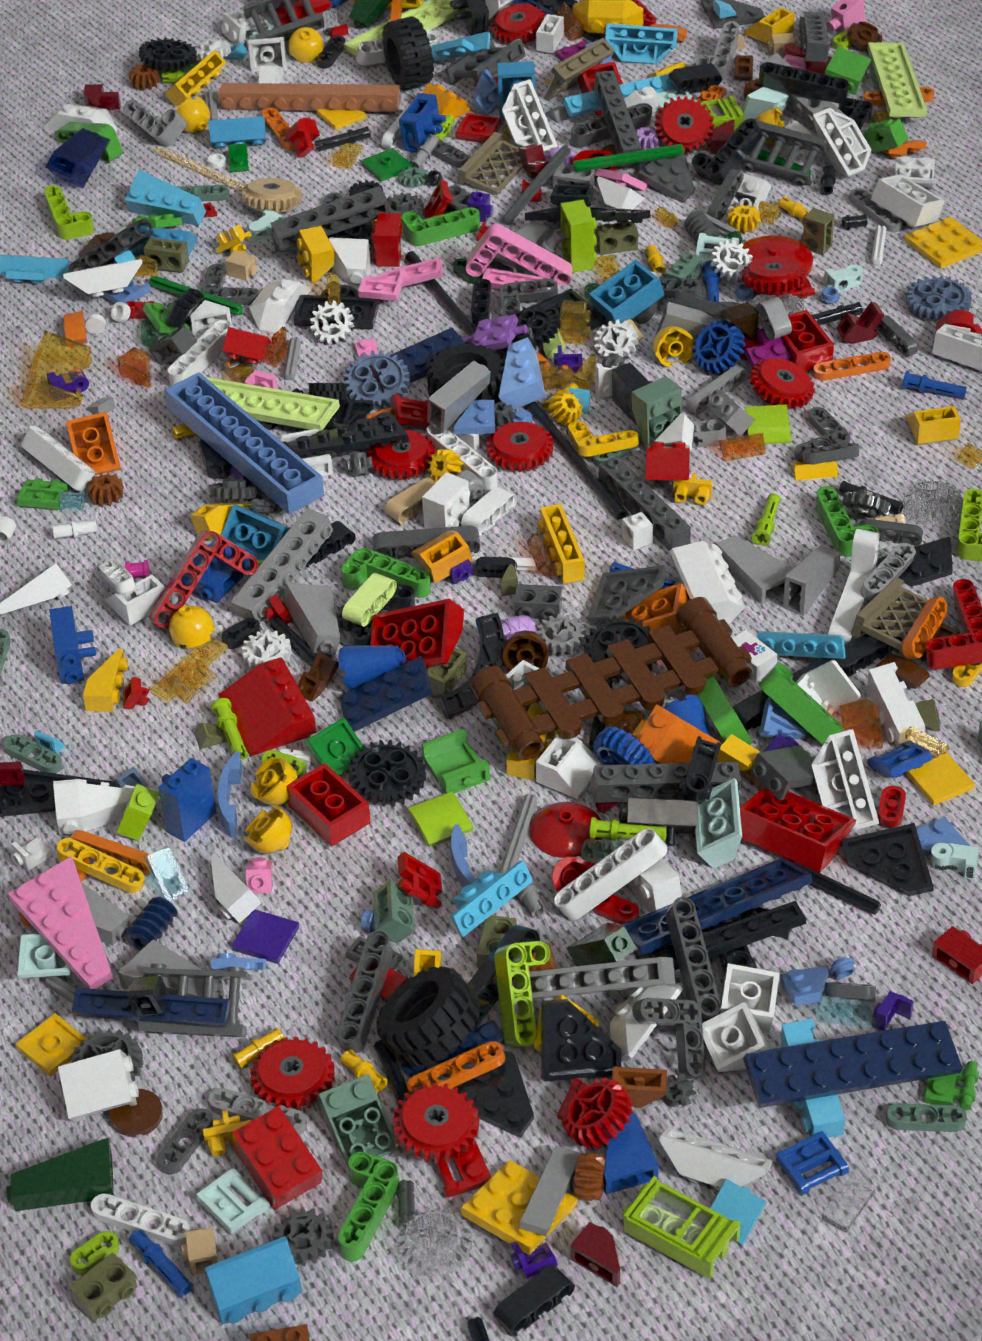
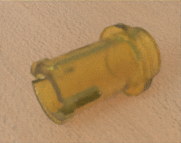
(880, 116)
(669, 219)

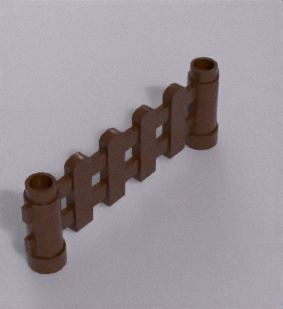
(523, 733)

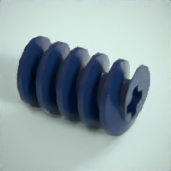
(151, 922)

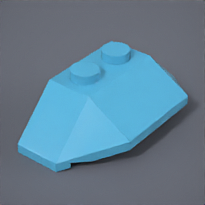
(641, 43)

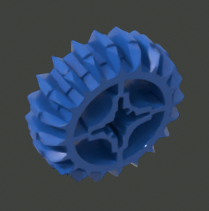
(726, 348)
(620, 748)

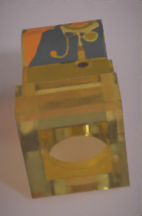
(237, 369)
(555, 376)

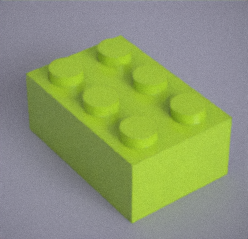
(579, 235)

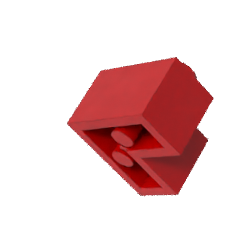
(387, 240)

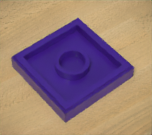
(265, 936)

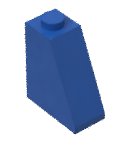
(629, 1159)

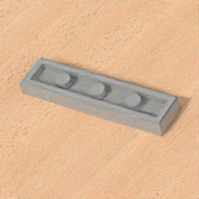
(550, 1191)

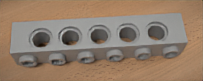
(803, 105)
(282, 564)
(602, 977)

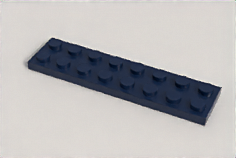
(722, 902)
(852, 1064)

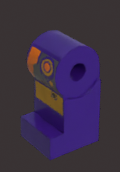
(69, 381)

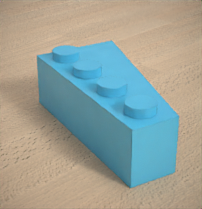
(154, 196)
(819, 1113)

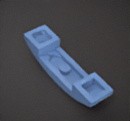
(230, 775)
(459, 851)

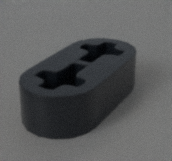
(494, 566)
(240, 632)

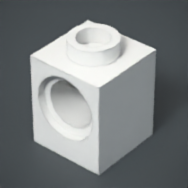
(637, 530)

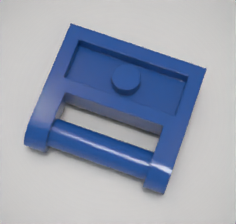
(900, 760)
(808, 1155)

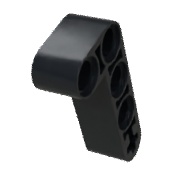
(859, 111)
(730, 154)
(402, 598)

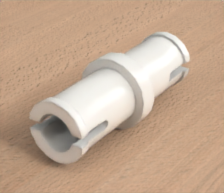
(74, 529)

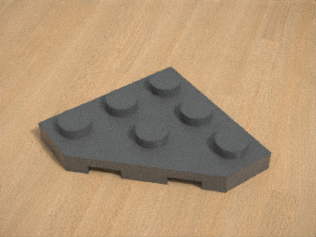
(744, 13)
(669, 176)
(624, 590)

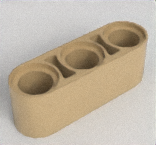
(409, 502)

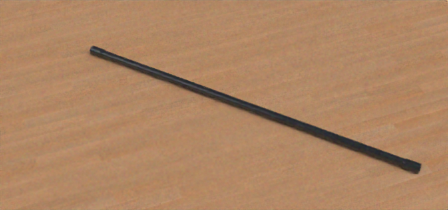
(612, 504)

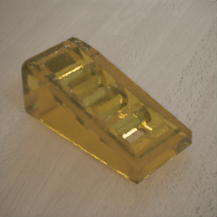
(346, 159)
(585, 375)

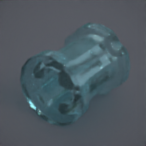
(72, 500)

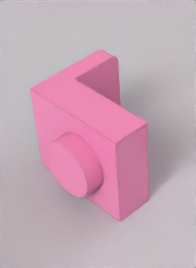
(259, 875)

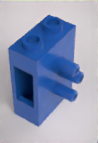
(420, 121)
(217, 578)
(67, 643)
(187, 799)

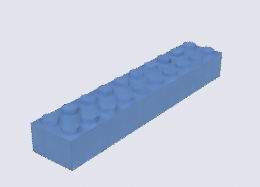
(244, 443)

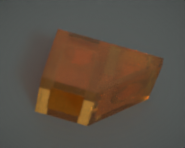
(136, 366)
(862, 718)

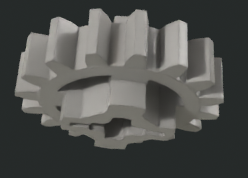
(562, 634)

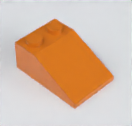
(94, 442)
(660, 608)
(670, 737)

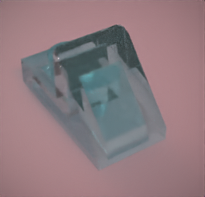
(166, 874)

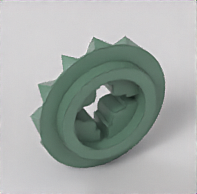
(418, 179)

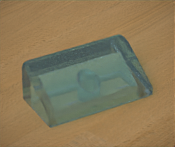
(846, 1012)

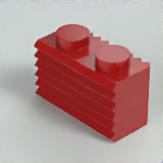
(959, 953)

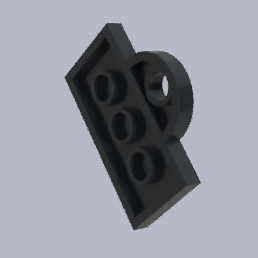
(363, 309)

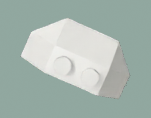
(78, 113)
(526, 117)
(846, 144)
(105, 277)
(276, 304)
(843, 779)
(626, 1030)
(711, 1161)

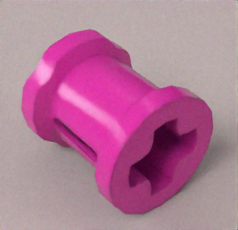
(138, 569)

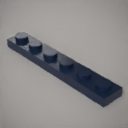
(178, 1008)

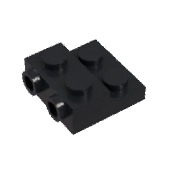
(571, 193)

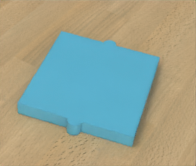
(740, 1205)

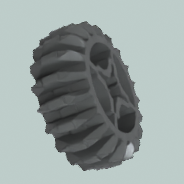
(109, 1042)

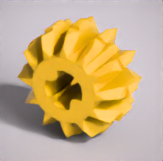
(743, 218)
(564, 407)
(444, 462)

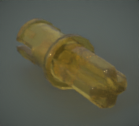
(333, 288)

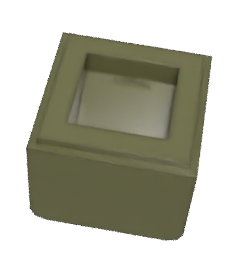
(509, 581)
(929, 714)
(209, 735)

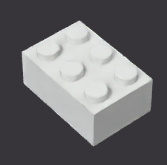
(907, 200)

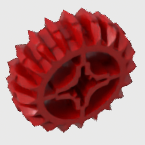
(597, 1113)

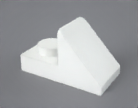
(270, 74)

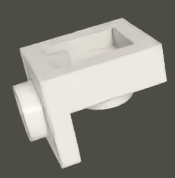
(30, 854)

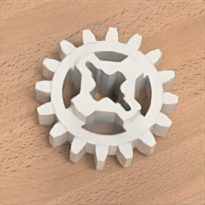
(210, 45)
(732, 259)
(335, 315)
(625, 335)
(265, 648)

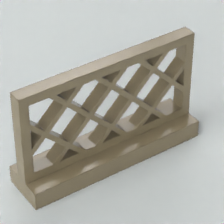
(567, 71)
(482, 159)
(883, 606)

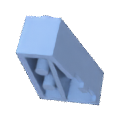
(521, 375)

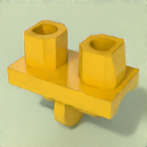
(235, 244)
(693, 488)
(221, 1132)

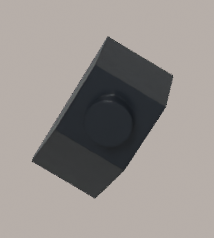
(214, 463)
(147, 995)

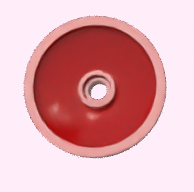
(562, 828)

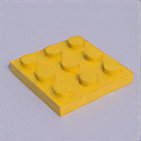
(945, 242)
(502, 1202)

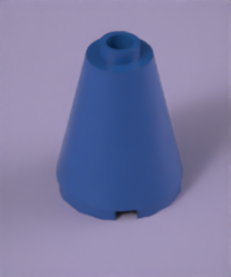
(368, 662)
(691, 711)

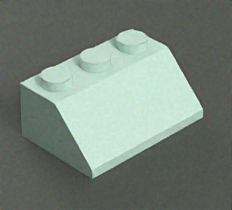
(719, 825)

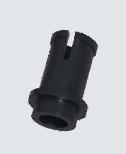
(854, 221)

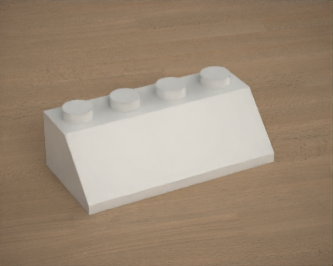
(708, 576)

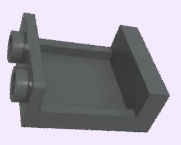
(784, 770)

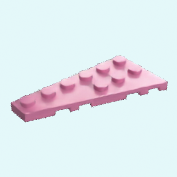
(62, 916)

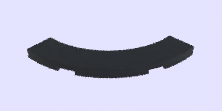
(490, 655)

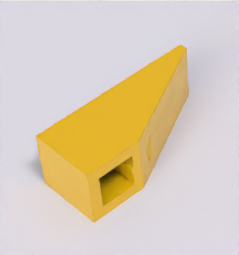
(213, 517)
(103, 685)

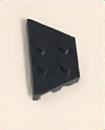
(349, 412)
(929, 563)

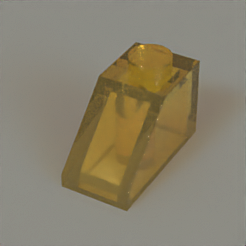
(193, 681)

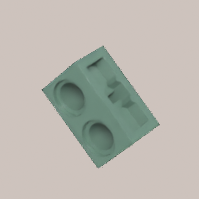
(686, 267)
(393, 912)

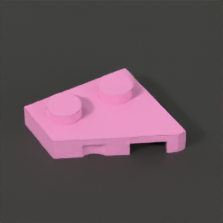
(621, 178)
(382, 286)

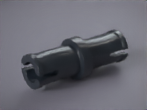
(828, 179)

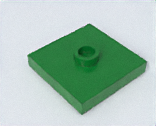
(386, 164)
(335, 746)

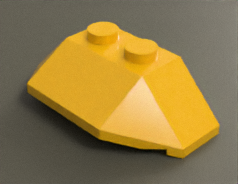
(597, 13)

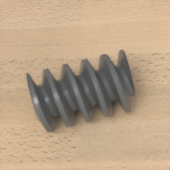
(699, 223)

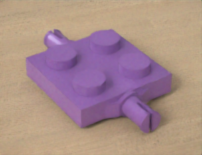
(496, 332)

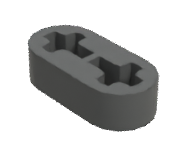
(850, 990)

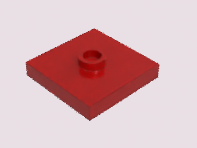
(478, 127)

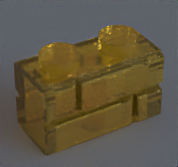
(574, 322)

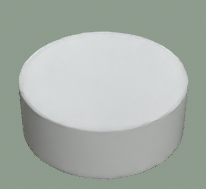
(216, 160)
(120, 312)
(95, 324)

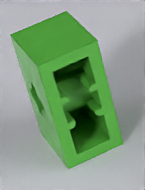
(885, 135)

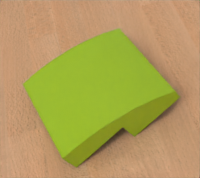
(771, 421)
(437, 818)

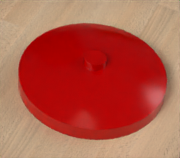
(781, 247)

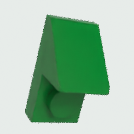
(238, 157)

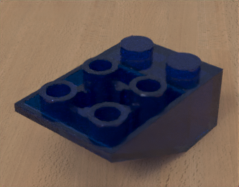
(77, 157)

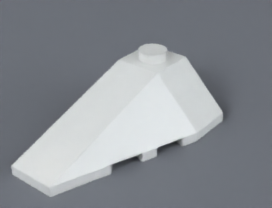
(40, 589)
(88, 805)

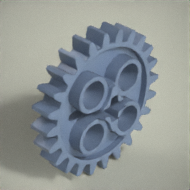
(937, 297)
(394, 373)

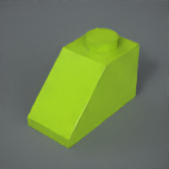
(137, 812)

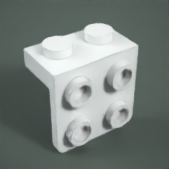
(235, 26)
(829, 686)

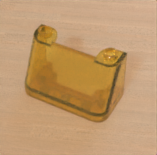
(58, 356)

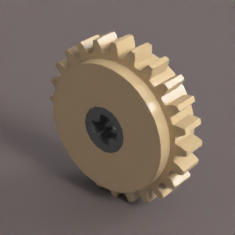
(271, 194)

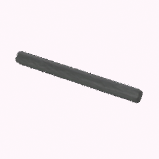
(536, 184)

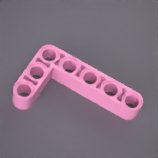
(516, 248)

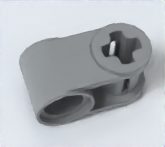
(708, 432)

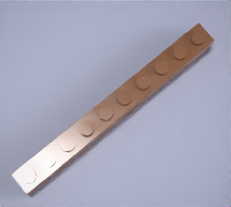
(309, 97)

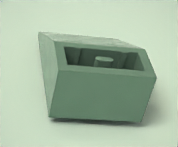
(656, 408)
(356, 1119)

